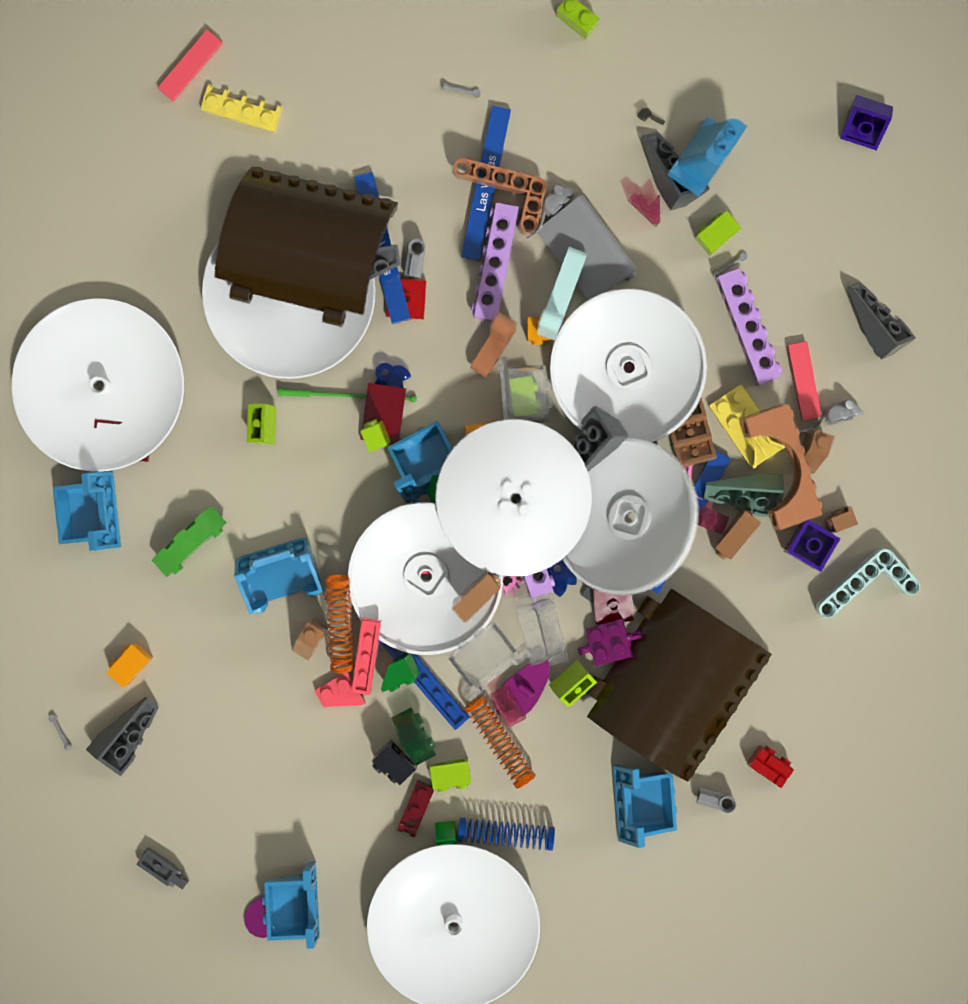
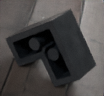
(393, 761)

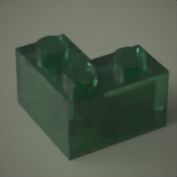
(413, 736)

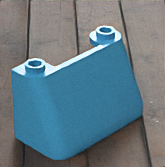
(277, 573)

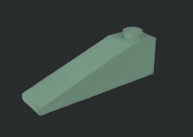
(749, 492)

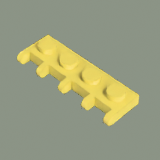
(240, 110)

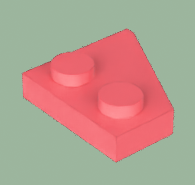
(338, 692)

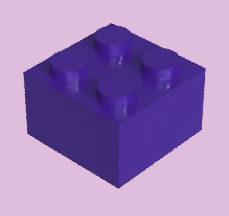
(812, 545)

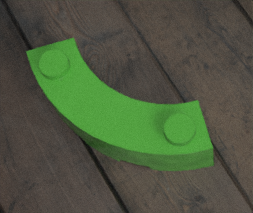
(185, 543)

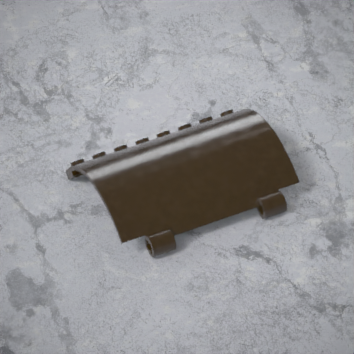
(301, 243)
(677, 685)

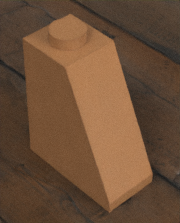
(817, 448)
(736, 535)
(476, 595)
(309, 638)

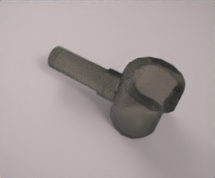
(645, 113)

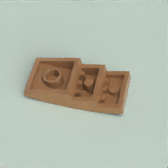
(693, 439)

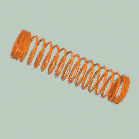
(329, 582)
(524, 779)

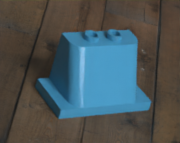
(706, 153)
(418, 459)
(88, 512)
(643, 804)
(293, 907)

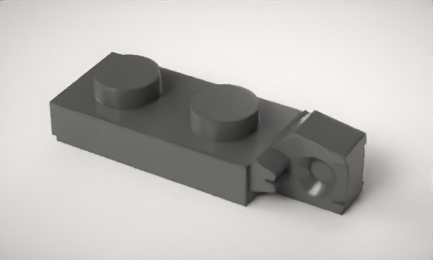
(162, 869)

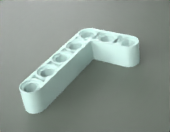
(561, 294)
(864, 580)

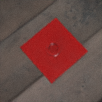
(415, 297)

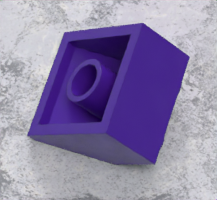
(866, 122)

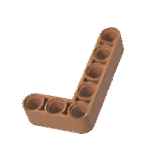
(507, 185)
(501, 332)

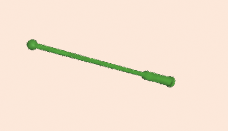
(307, 393)

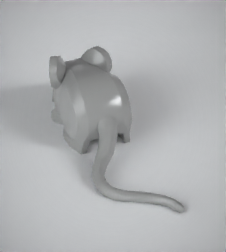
(553, 203)
(838, 413)

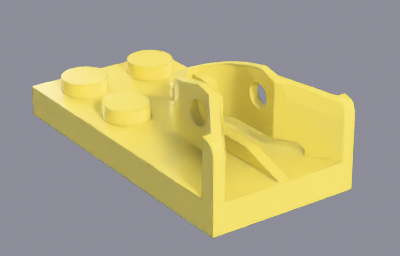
(728, 411)

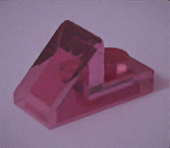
(650, 212)
(712, 520)
(507, 706)

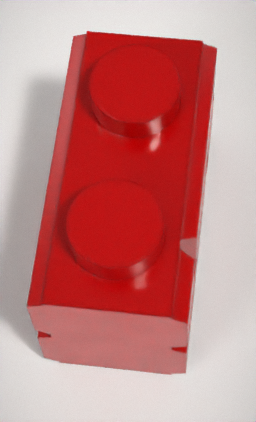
(770, 766)

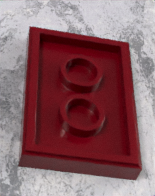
(386, 405)

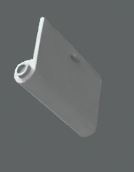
(583, 229)

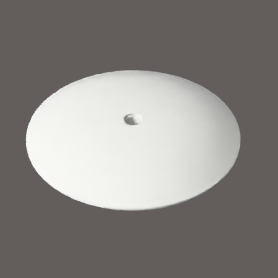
(278, 335)
(59, 377)
(448, 963)

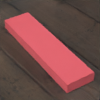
(190, 65)
(804, 381)
(366, 656)

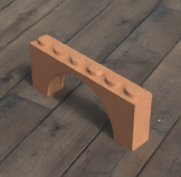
(801, 500)

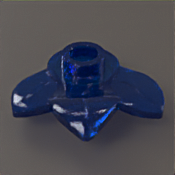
(395, 376)
(561, 578)

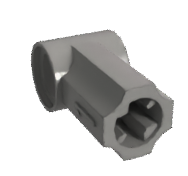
(414, 260)
(714, 799)

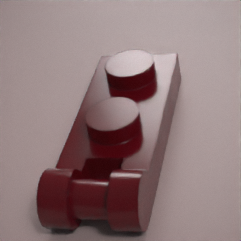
(416, 808)

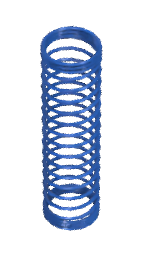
(549, 839)

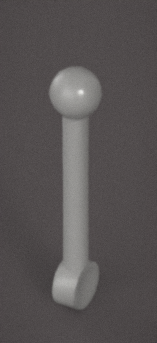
(476, 93)
(743, 256)
(52, 718)

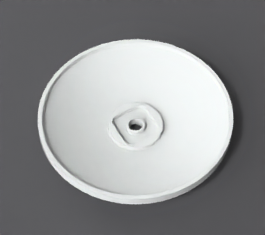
(634, 329)
(477, 490)
(642, 553)
(390, 586)

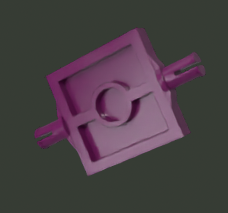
(609, 642)

